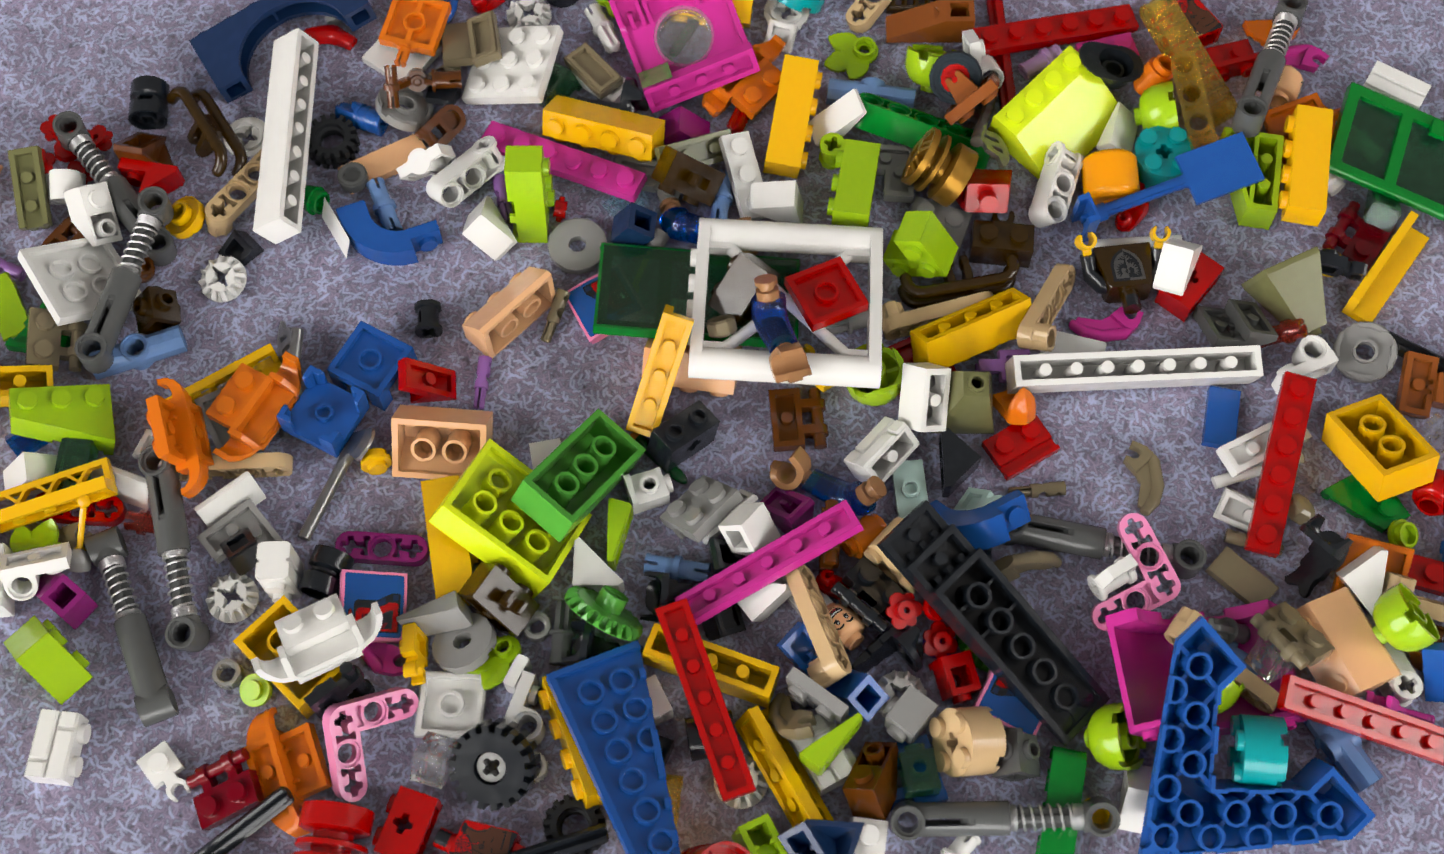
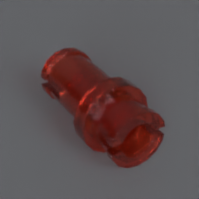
(1289, 331)
(142, 522)

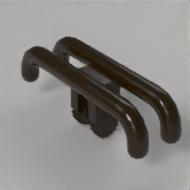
(209, 129)
(921, 296)

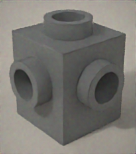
(1021, 756)

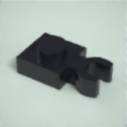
(1335, 265)

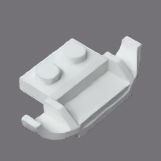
(318, 641)

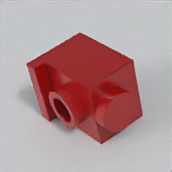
(963, 670)

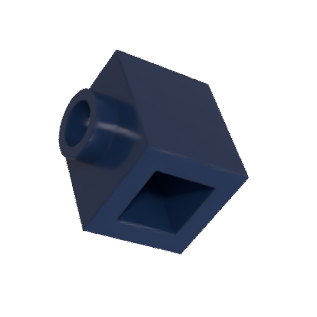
(634, 225)

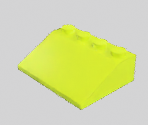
(1057, 105)
(494, 528)

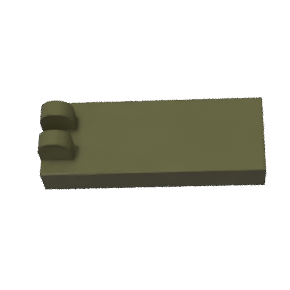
(702, 148)
(30, 188)

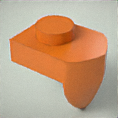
(1016, 408)

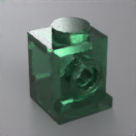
(561, 83)
(916, 783)

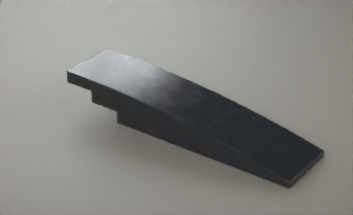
(994, 621)

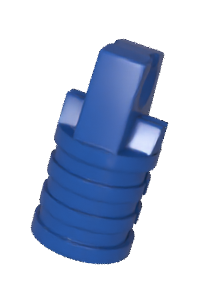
(362, 117)

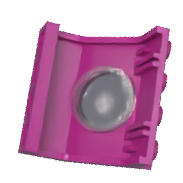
(695, 37)

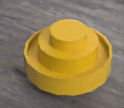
(187, 218)

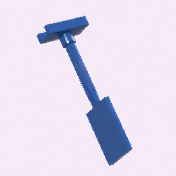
(1205, 171)

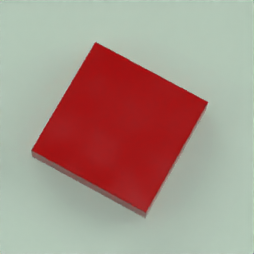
(826, 293)

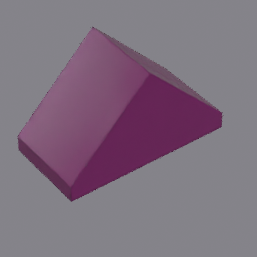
(683, 125)
(788, 508)

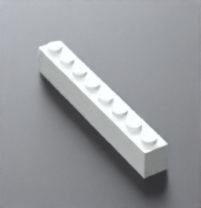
(286, 137)
(1134, 369)

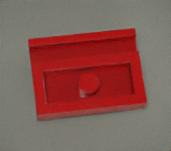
(1020, 447)

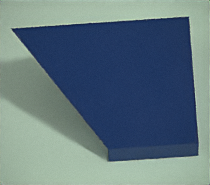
(822, 837)

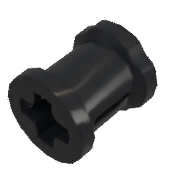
(428, 318)

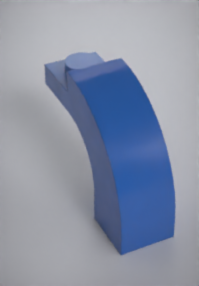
(385, 245)
(989, 524)
(855, 689)

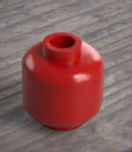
(1430, 497)

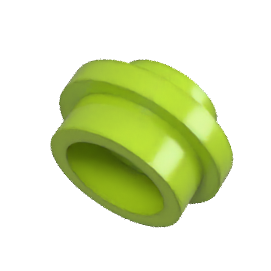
(1403, 533)
(255, 690)

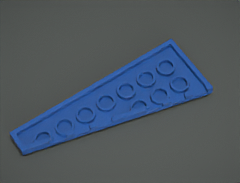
(616, 735)

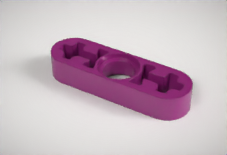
(406, 542)

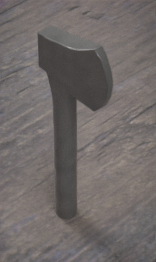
(354, 449)

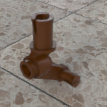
(417, 81)

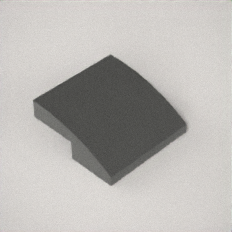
(1235, 325)

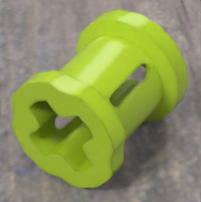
(828, 146)

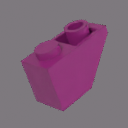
(65, 599)

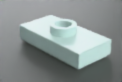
(909, 486)

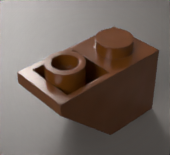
(873, 781)

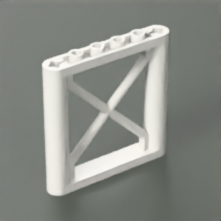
(730, 237)

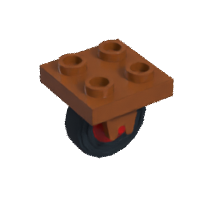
(959, 81)

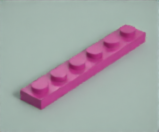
(575, 164)
(772, 562)

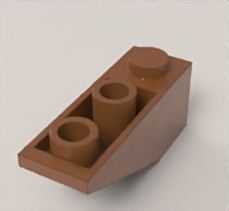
(931, 23)

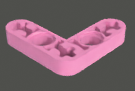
(1148, 585)
(353, 725)

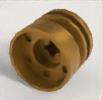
(942, 169)

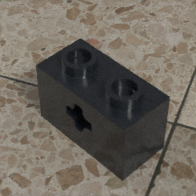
(682, 436)

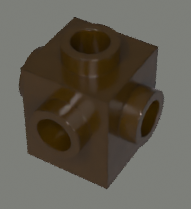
(156, 309)

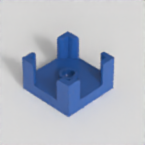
(370, 363)
(324, 413)

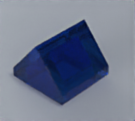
(23, 444)

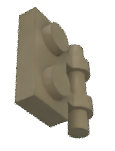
(45, 340)
(1292, 635)

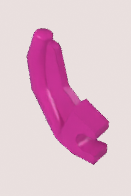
(1302, 57)
(1109, 329)
(382, 658)
(1392, 703)

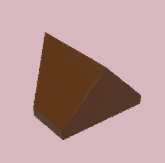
(144, 147)

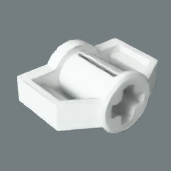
(426, 162)
(1113, 577)

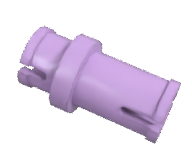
(1039, 62)

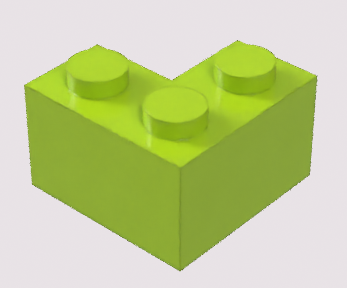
(920, 247)
(42, 654)

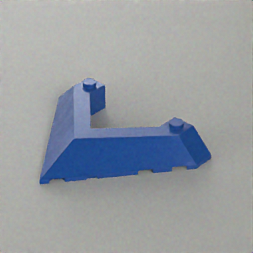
(1201, 814)

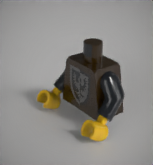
(1121, 271)

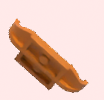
(753, 91)
(251, 404)
(180, 435)
(289, 761)

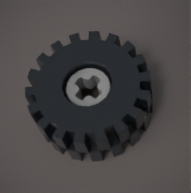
(516, 766)

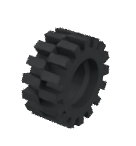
(340, 153)
(566, 808)

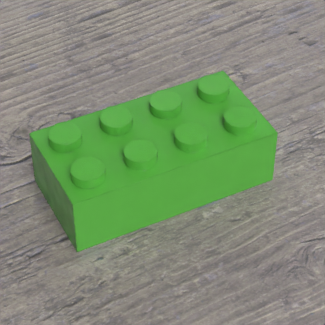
(578, 475)

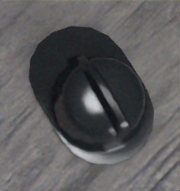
(1111, 63)

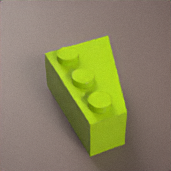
(854, 183)
(529, 191)
(1258, 203)
(64, 412)

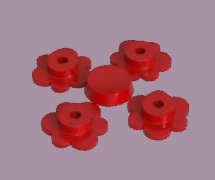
(102, 142)
(932, 637)

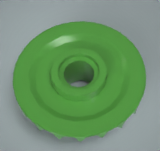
(605, 611)

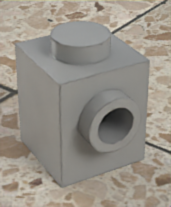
(909, 715)

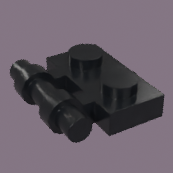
(873, 587)
(333, 692)

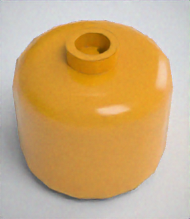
(1110, 175)

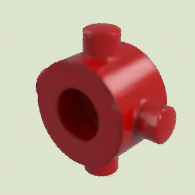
(560, 209)

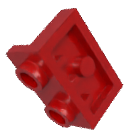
(1233, 58)

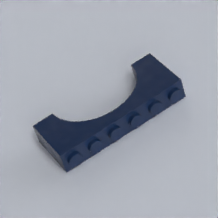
(231, 43)

